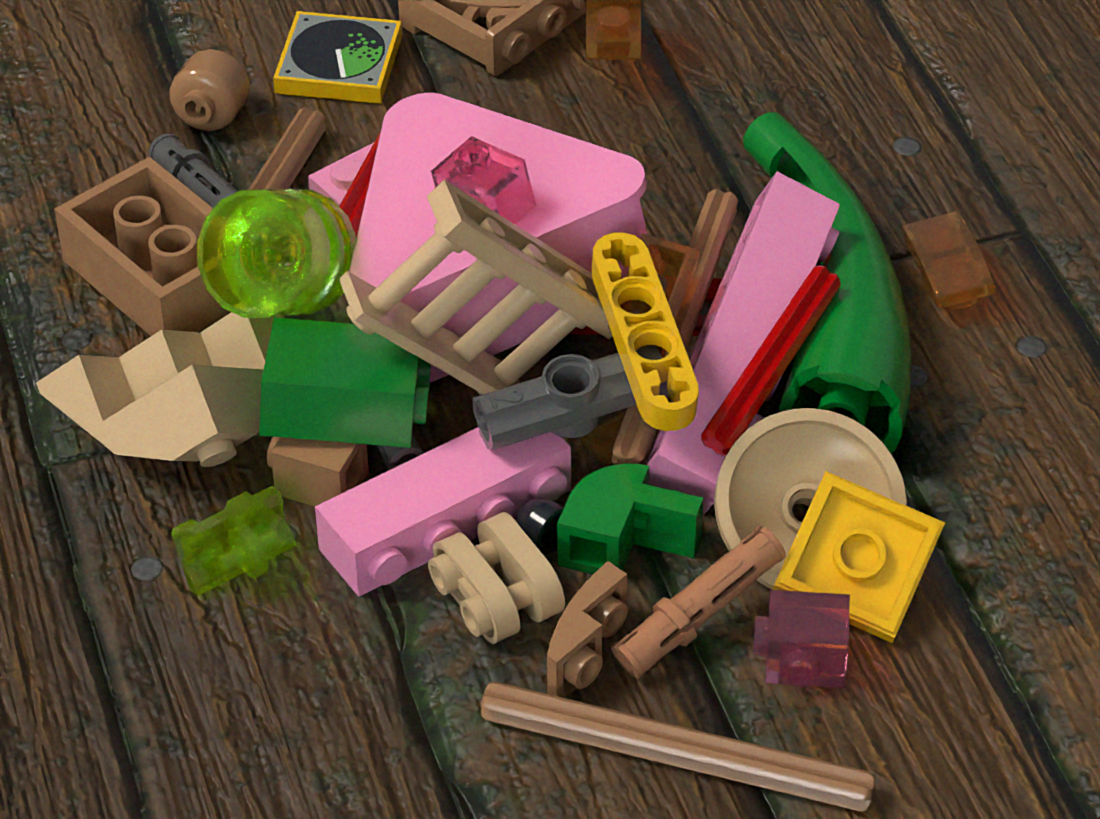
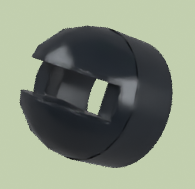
(539, 521)

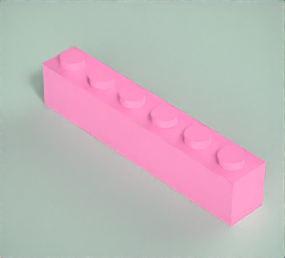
(773, 257)

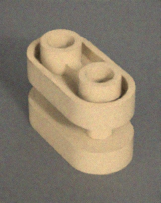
(496, 578)

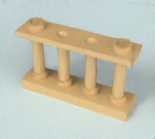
(501, 252)

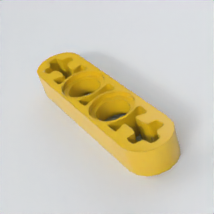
(650, 328)

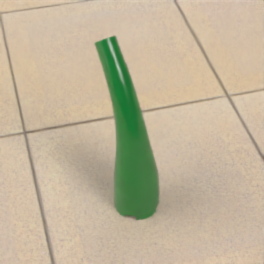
(861, 344)

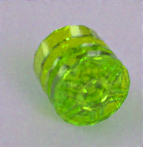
(275, 252)

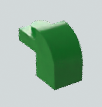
(620, 509)

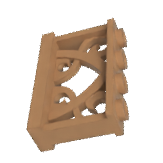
(512, 26)

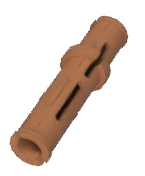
(679, 617)

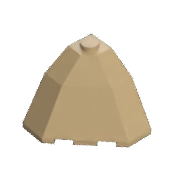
(171, 393)

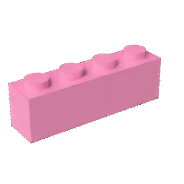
(398, 516)

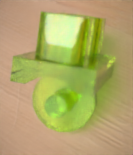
(233, 540)

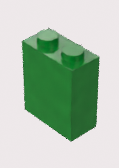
(340, 385)

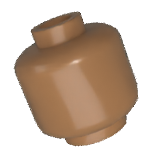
(209, 90)

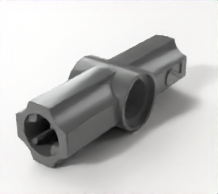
(561, 401)

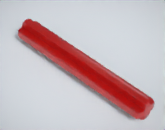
(770, 360)

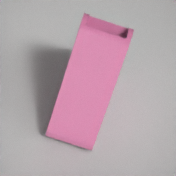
(575, 184)

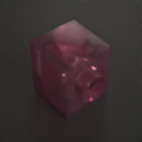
(490, 177)
(804, 638)

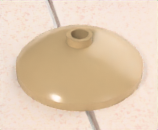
(782, 466)

